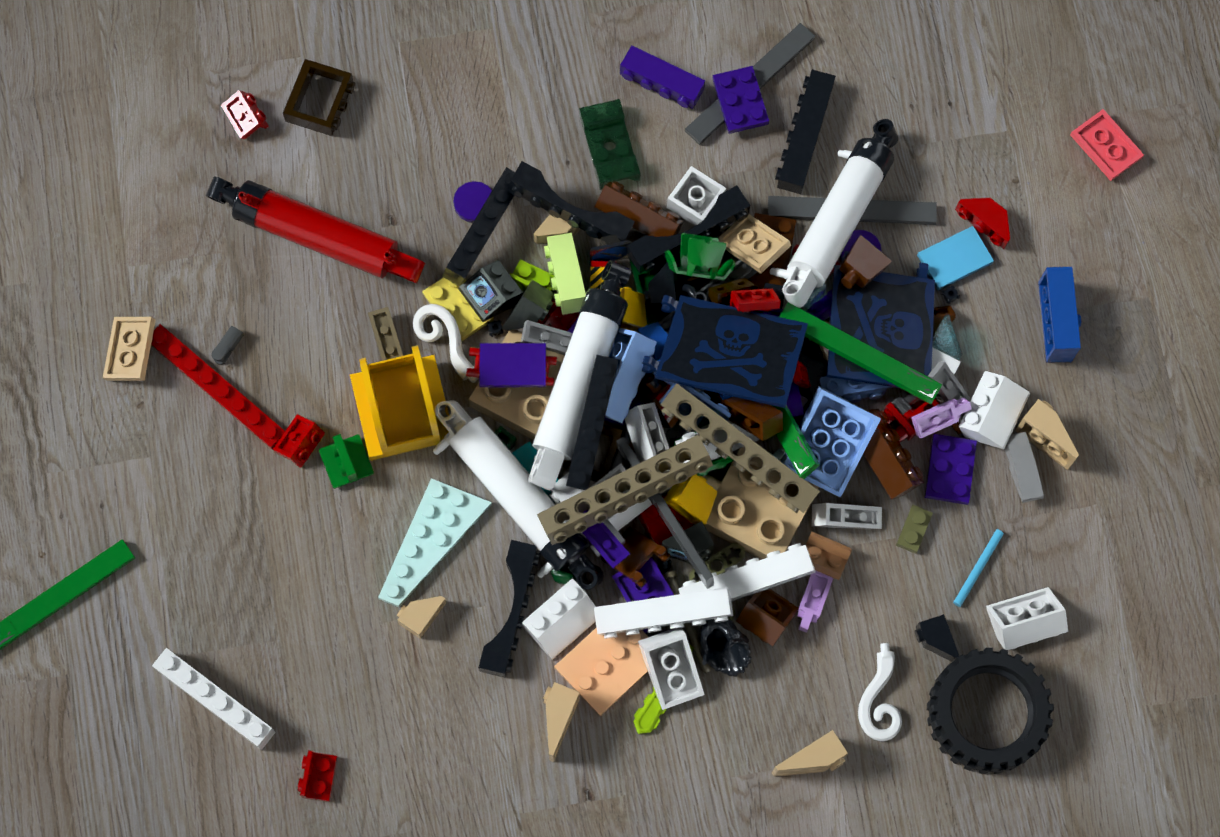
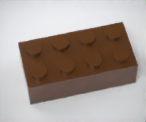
(891, 460)

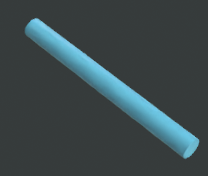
(966, 588)

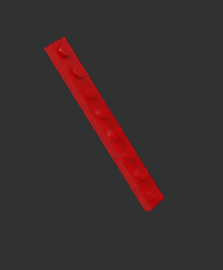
(216, 386)

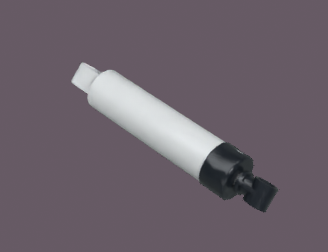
(839, 214)
(593, 335)
(511, 488)

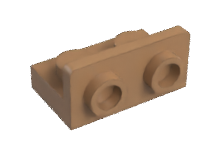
(827, 555)

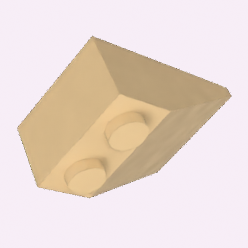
(1048, 433)
(560, 708)
(817, 757)

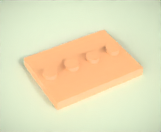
(604, 668)

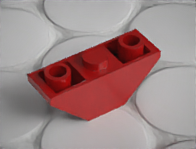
(987, 218)

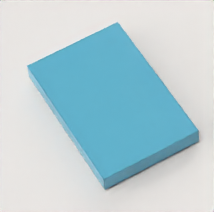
(955, 257)

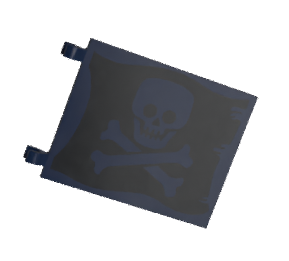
(887, 314)
(729, 351)

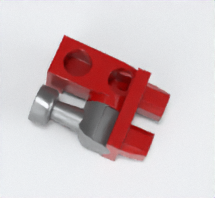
(900, 413)

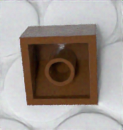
(767, 615)

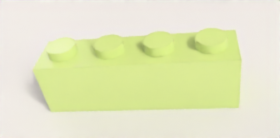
(566, 273)

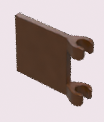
(640, 552)

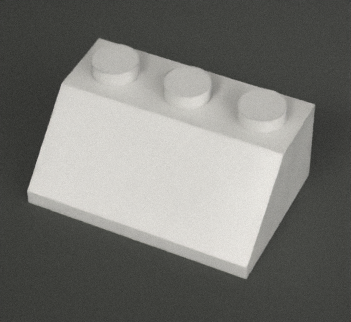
(994, 410)
(1027, 618)
(561, 619)

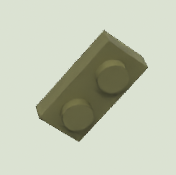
(914, 529)

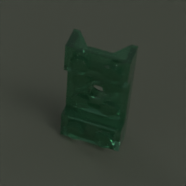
(606, 124)

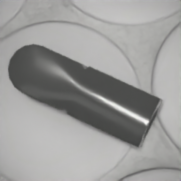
(227, 345)

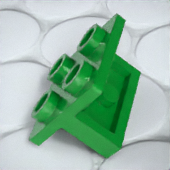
(346, 460)

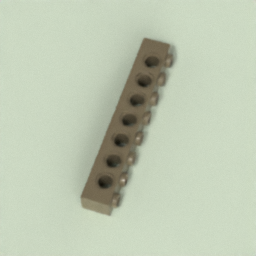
(631, 480)
(806, 491)

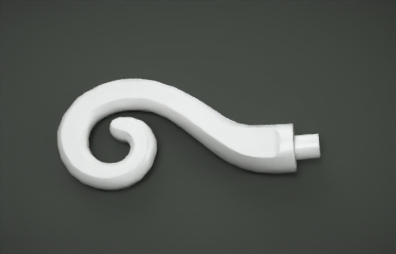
(457, 355)
(885, 668)

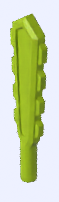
(648, 717)

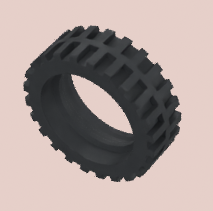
(1028, 683)

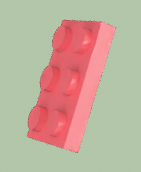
(1107, 145)

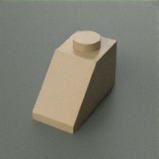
(551, 227)
(420, 614)

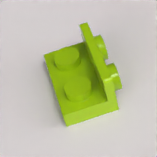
(526, 272)

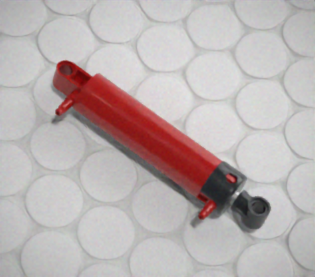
(315, 229)

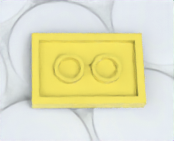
(448, 296)

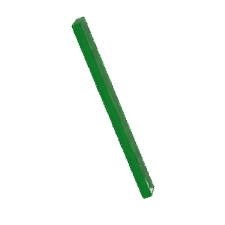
(864, 355)
(796, 445)
(64, 592)

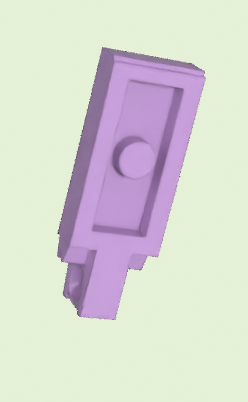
(939, 416)
(813, 599)

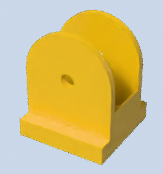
(399, 404)

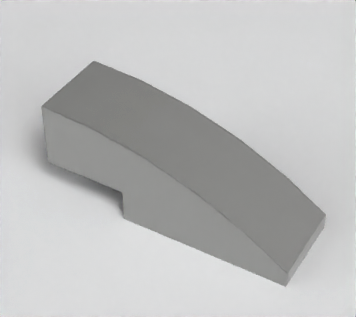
(1023, 468)

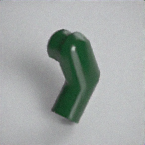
(562, 576)

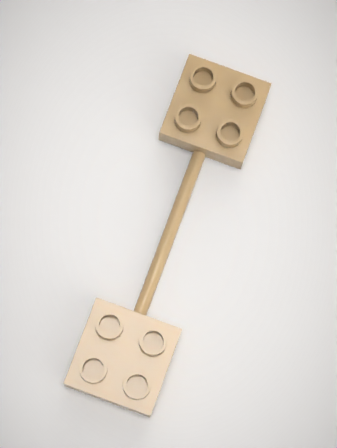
(742, 508)

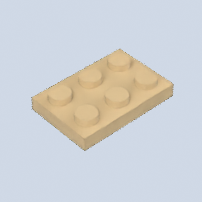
(754, 243)
(129, 349)

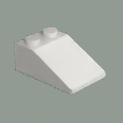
(671, 667)

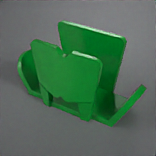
(698, 255)

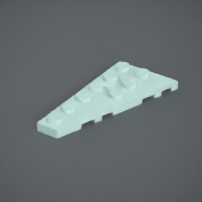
(435, 529)

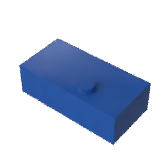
(1059, 314)

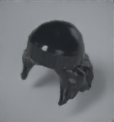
(724, 647)

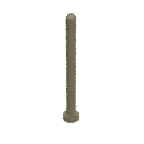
(670, 578)

